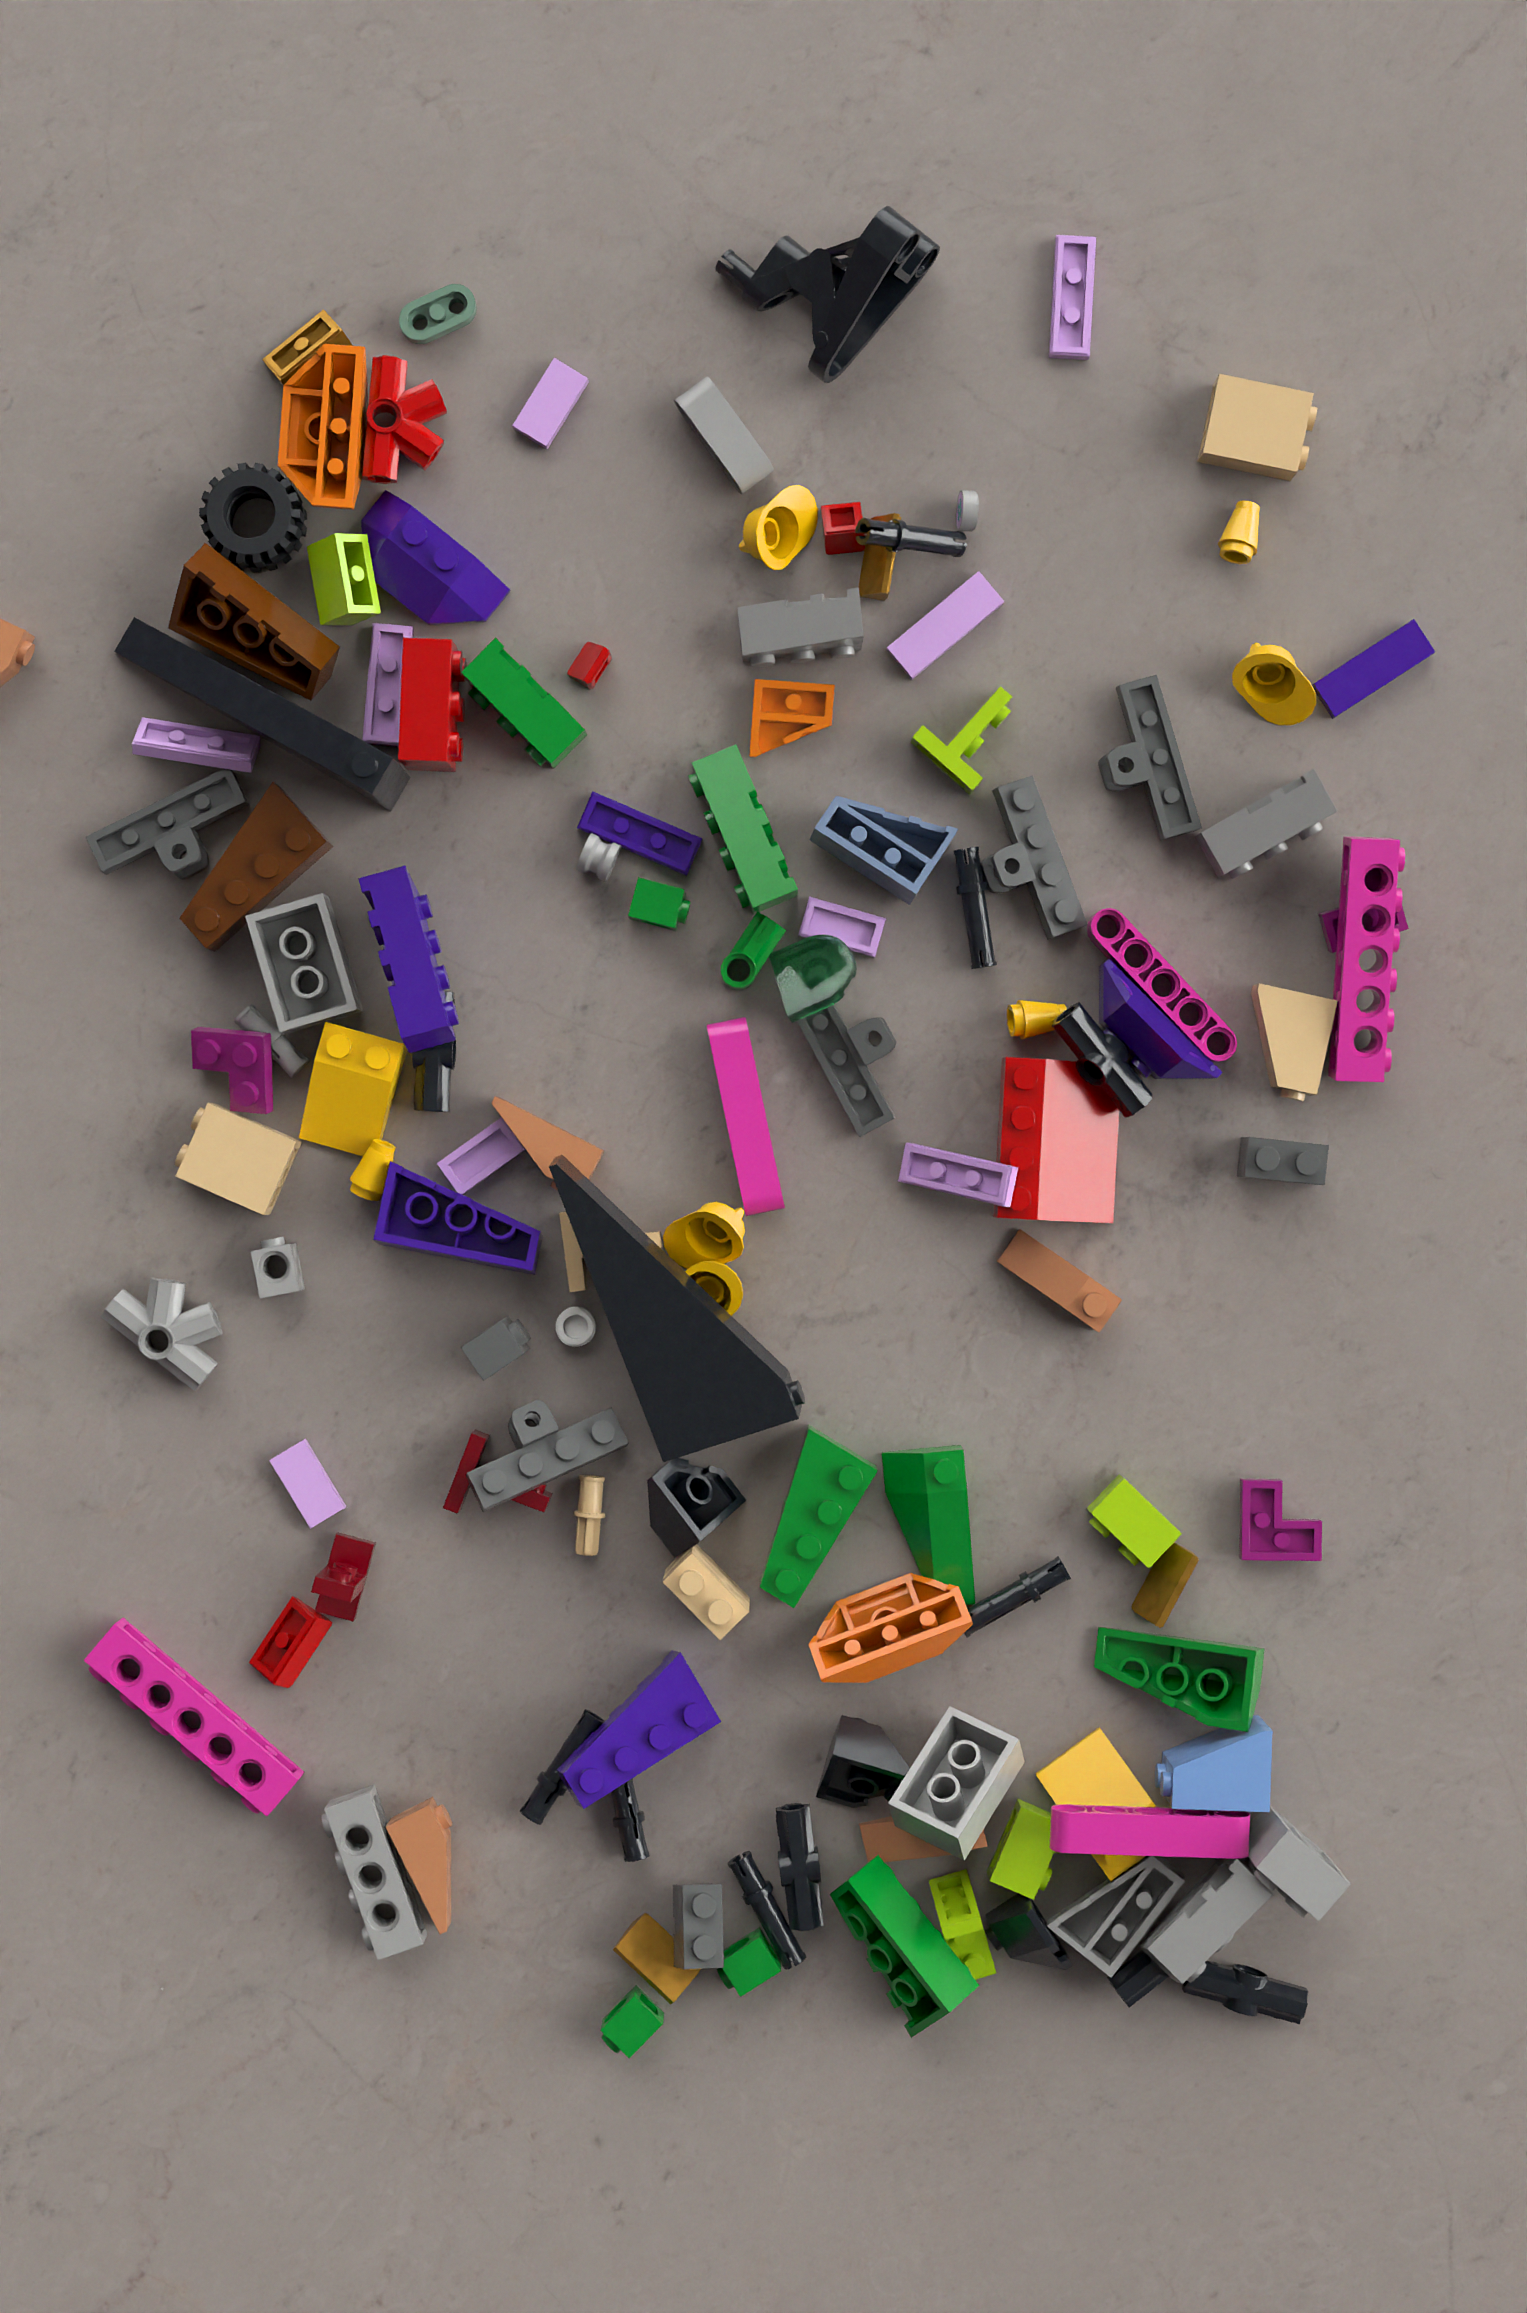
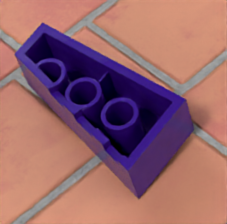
(410, 959)
(443, 1223)
(641, 1731)

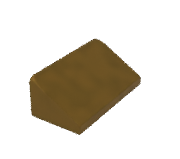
(303, 345)
(877, 567)
(1164, 1584)
(651, 1954)

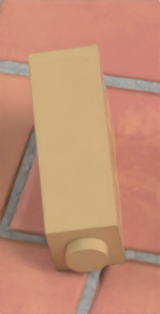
(1293, 1037)

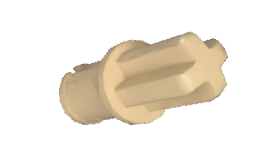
(589, 1515)

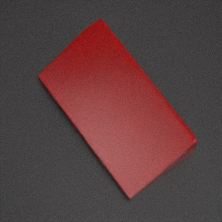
(290, 1643)

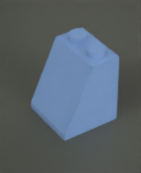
(1219, 1770)

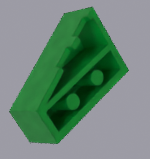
(522, 705)

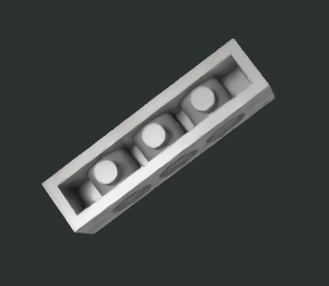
(365, 1811)

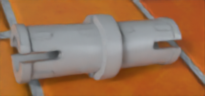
(283, 1051)

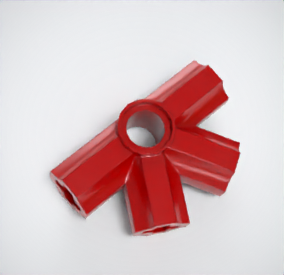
(407, 434)

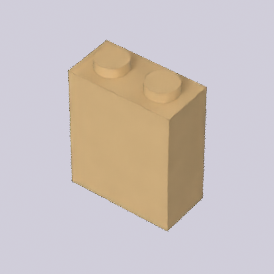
(1257, 427)
(237, 1158)
(707, 1590)

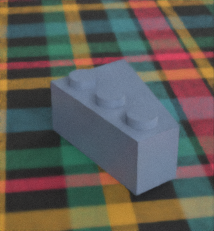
(882, 845)

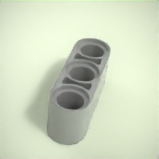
(724, 435)

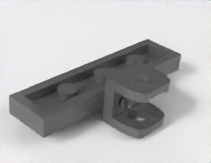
(1151, 759)
(170, 827)
(1033, 859)
(845, 1060)
(544, 1452)

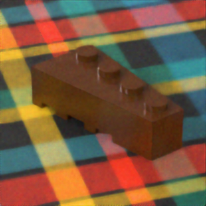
(250, 625)
(256, 867)

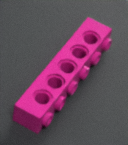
(1359, 857)
(188, 1694)

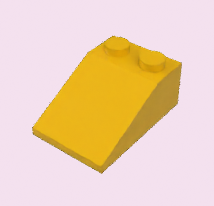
(351, 1089)
(1096, 1775)

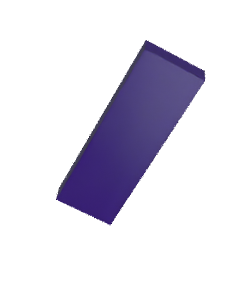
(1373, 668)
(640, 833)

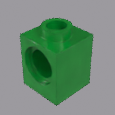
(659, 904)
(749, 1962)
(631, 2022)

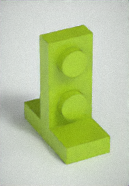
(966, 742)
(962, 1922)

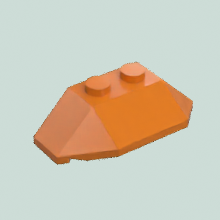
(326, 426)
(888, 1629)

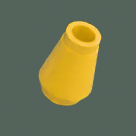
(1241, 534)
(1032, 1018)
(371, 1172)

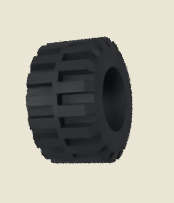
(235, 490)

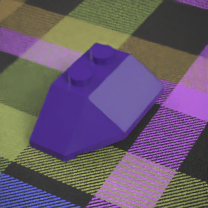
(427, 566)
(1147, 1032)

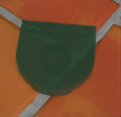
(812, 974)

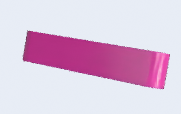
(1153, 965)
(745, 1116)
(1149, 1831)

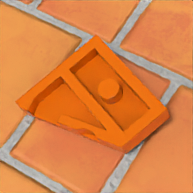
(788, 712)

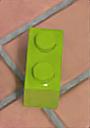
(343, 579)
(1133, 1522)
(1023, 1851)

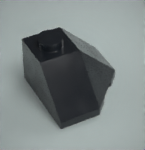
(689, 1503)
(860, 1765)
(1024, 1934)

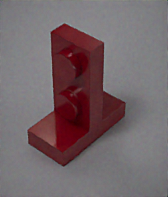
(536, 1498)
(344, 1577)

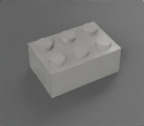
(304, 963)
(956, 1782)
(1294, 1865)

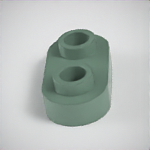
(436, 311)

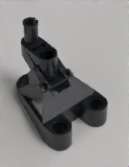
(847, 294)

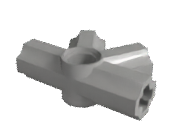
(182, 1328)

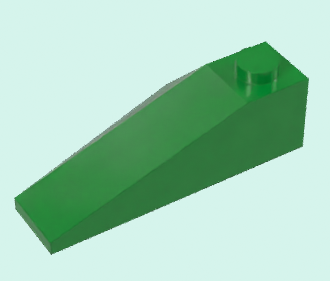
(932, 1509)
(1200, 1677)

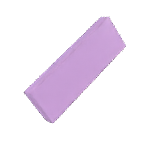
(1072, 297)
(945, 625)
(384, 684)
(196, 745)
(958, 1174)

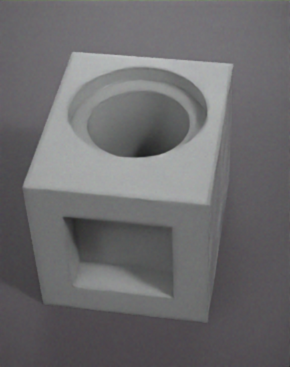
(267, 1283)

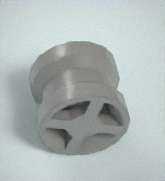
(598, 857)

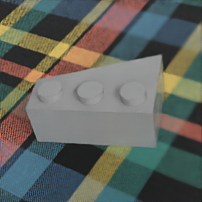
(801, 629)
(1267, 825)
(1118, 1912)
(1205, 1919)

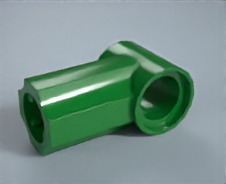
(753, 948)

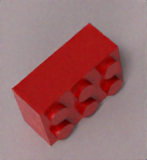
(431, 705)

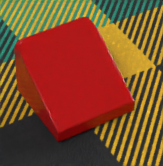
(839, 528)
(590, 664)

